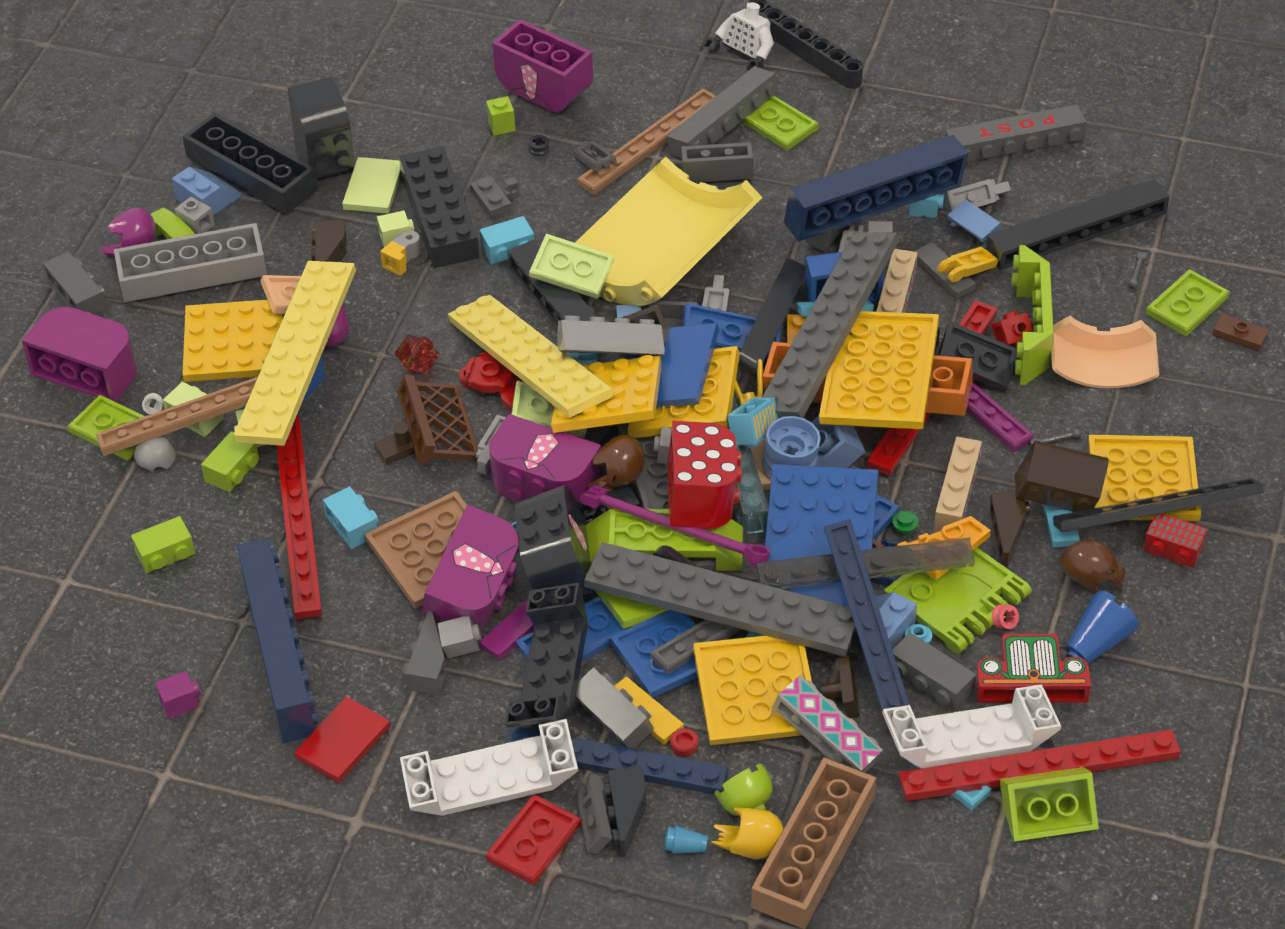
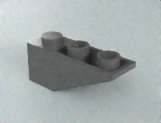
(427, 664)

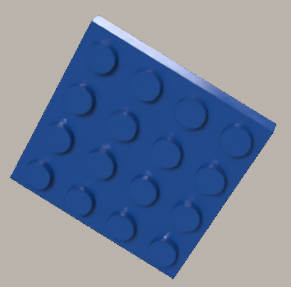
(821, 498)

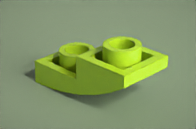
(170, 224)

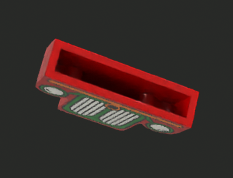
(1032, 661)

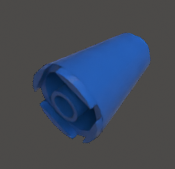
(1101, 627)

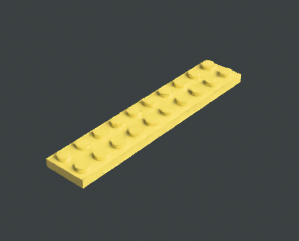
(295, 353)
(530, 356)

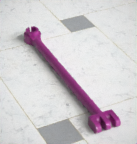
(597, 495)

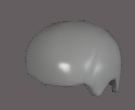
(155, 453)

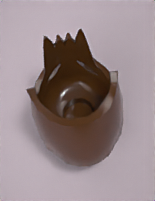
(623, 461)
(1089, 562)

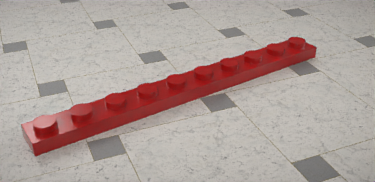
(898, 440)
(299, 526)
(987, 772)

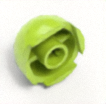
(746, 790)

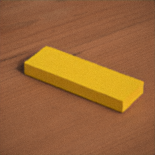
(662, 720)

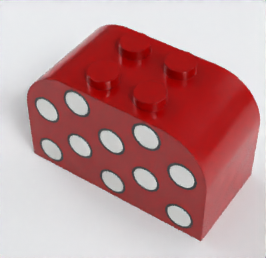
(702, 474)

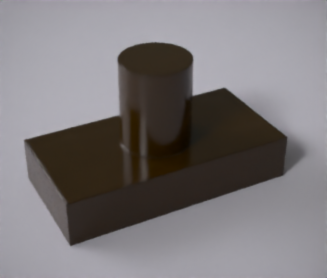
(395, 446)
(845, 688)

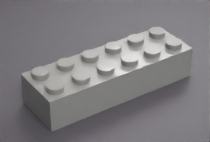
(190, 262)

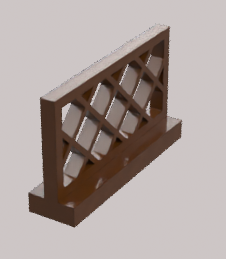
(419, 420)

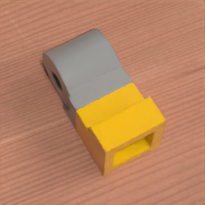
(400, 251)

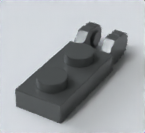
(594, 814)

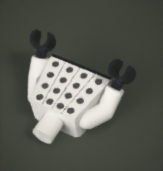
(746, 34)

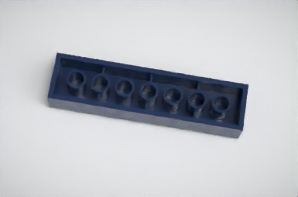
(875, 187)
(277, 640)

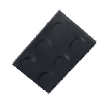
(990, 358)

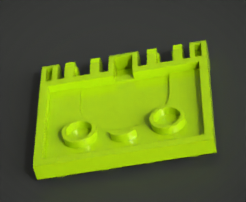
(961, 598)

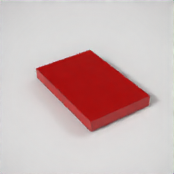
(342, 739)
(533, 839)

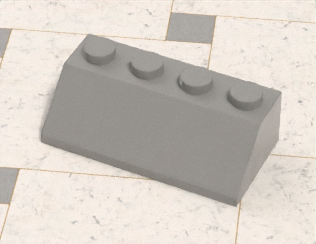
(610, 337)

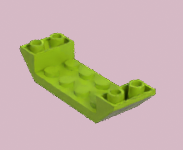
(1034, 281)
(645, 537)

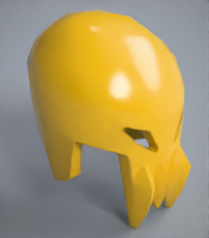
(755, 835)

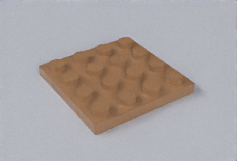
(416, 542)

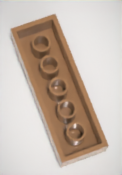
(813, 843)

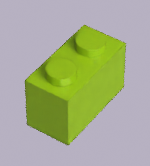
(229, 463)
(163, 544)

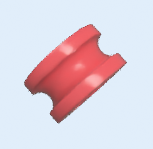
(1012, 616)

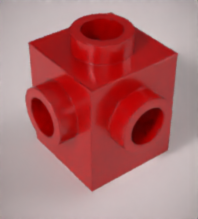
(1012, 328)

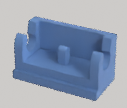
(974, 221)

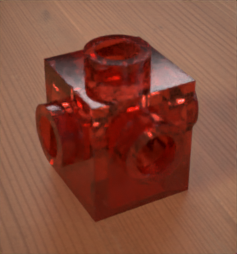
(417, 354)

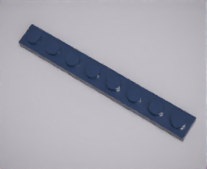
(866, 616)
(656, 767)

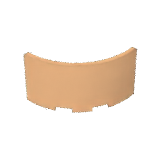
(1104, 358)

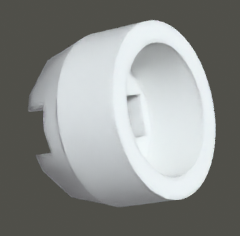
(158, 404)

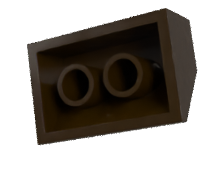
(1061, 477)

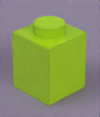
(500, 116)

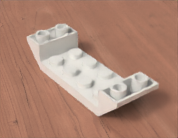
(974, 732)
(490, 773)

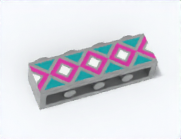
(826, 726)

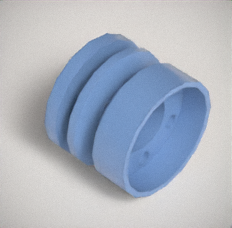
(790, 442)

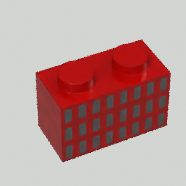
(1175, 539)

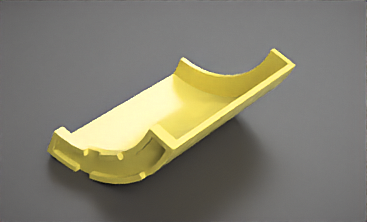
(663, 231)

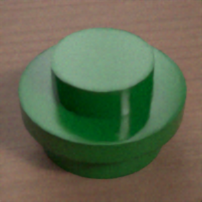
(905, 522)

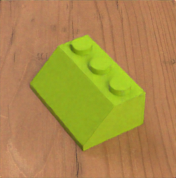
(1049, 803)

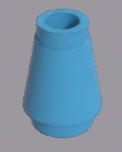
(684, 841)

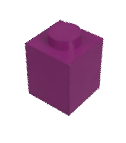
(178, 694)

